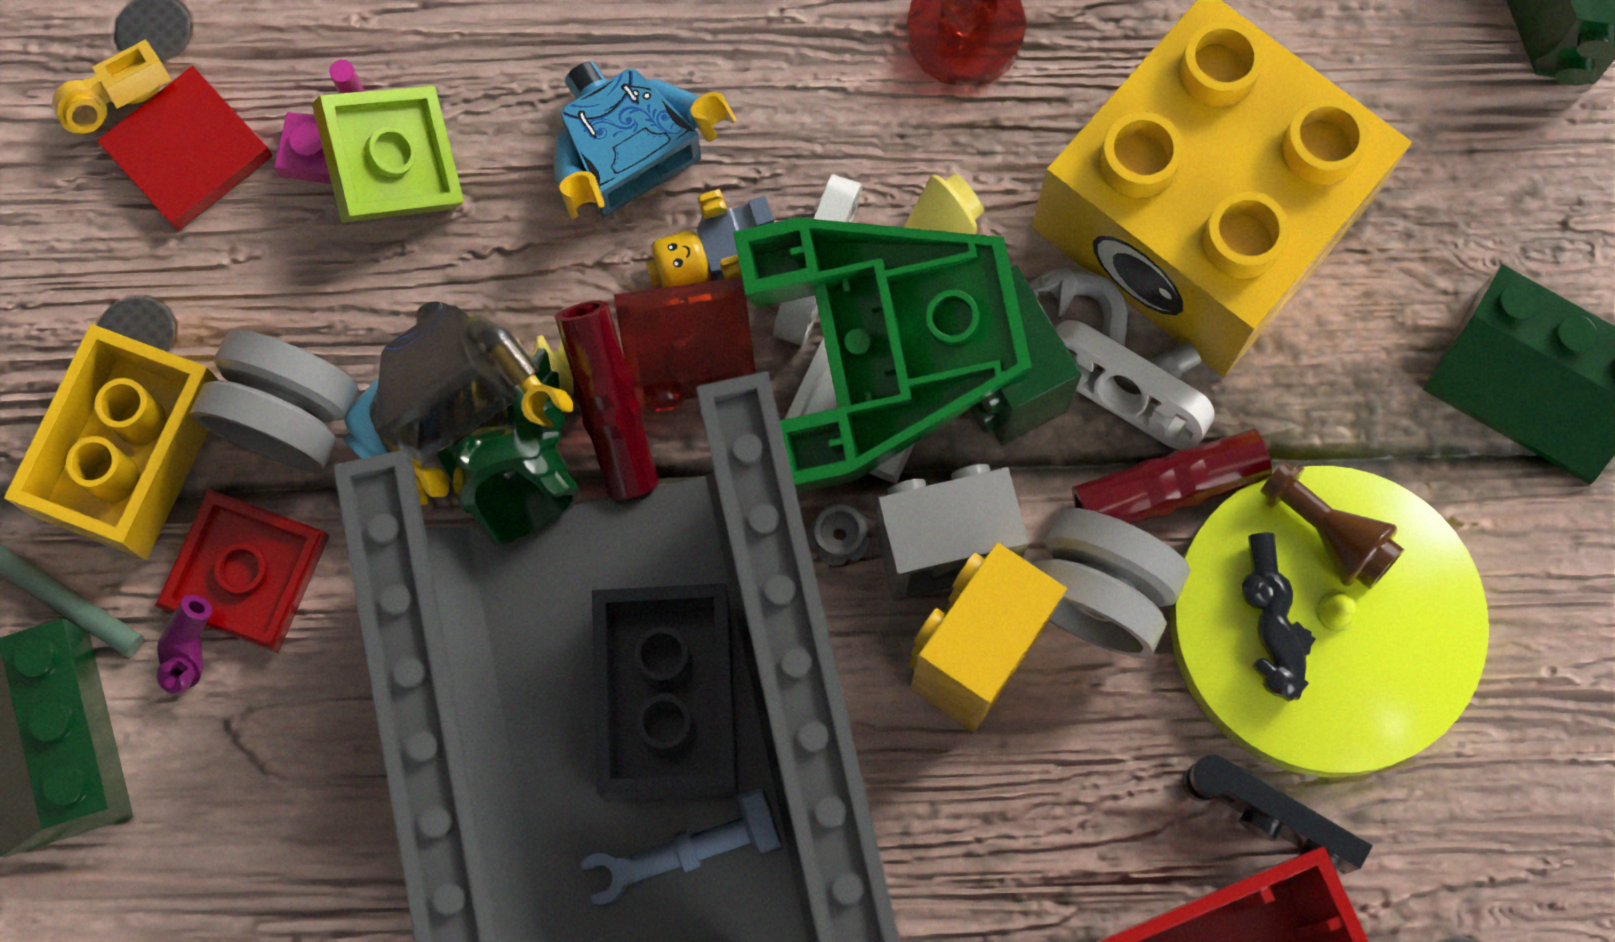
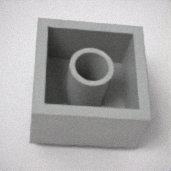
(936, 528)

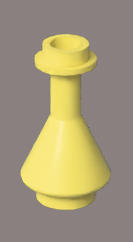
(946, 206)

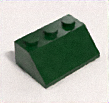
(1534, 373)
(55, 740)

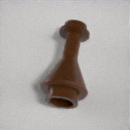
(1355, 543)

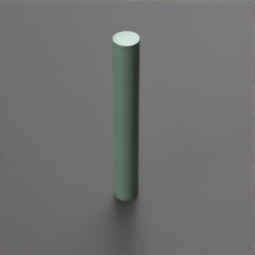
(69, 603)

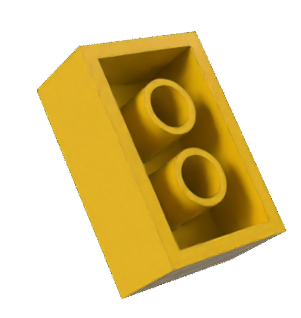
(114, 443)
(983, 635)

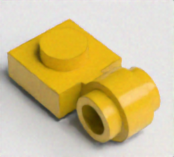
(121, 79)

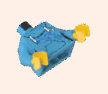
(628, 136)

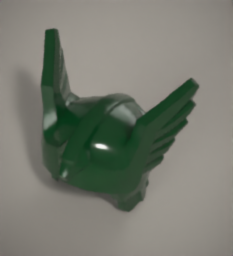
(512, 470)

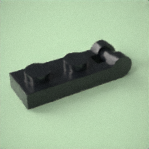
(1272, 812)

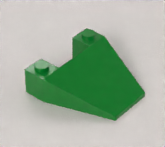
(908, 328)

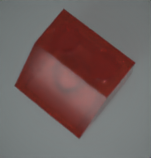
(684, 339)

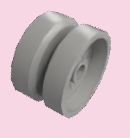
(274, 400)
(1112, 581)

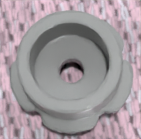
(841, 517)

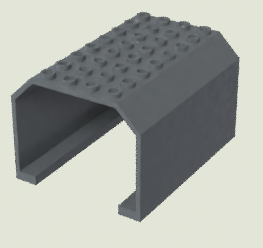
(492, 707)

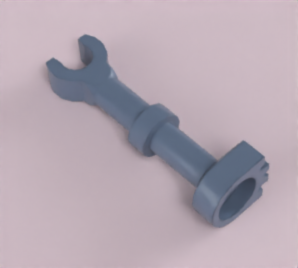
(688, 849)

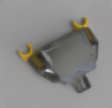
(449, 380)

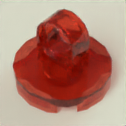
(966, 38)

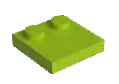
(387, 153)

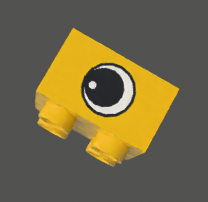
(1216, 181)

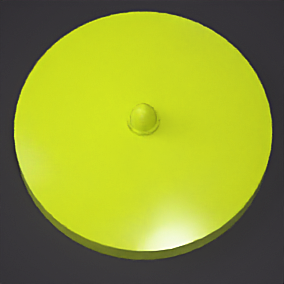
(1385, 661)

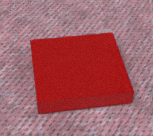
(185, 148)
(247, 567)

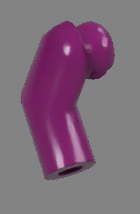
(180, 646)

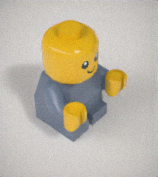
(711, 251)

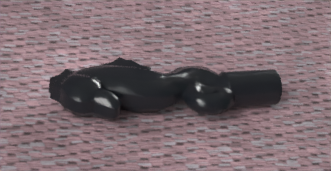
(1284, 642)

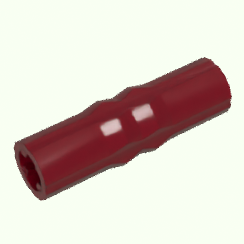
(607, 399)
(1178, 479)

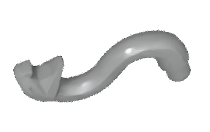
(1064, 284)

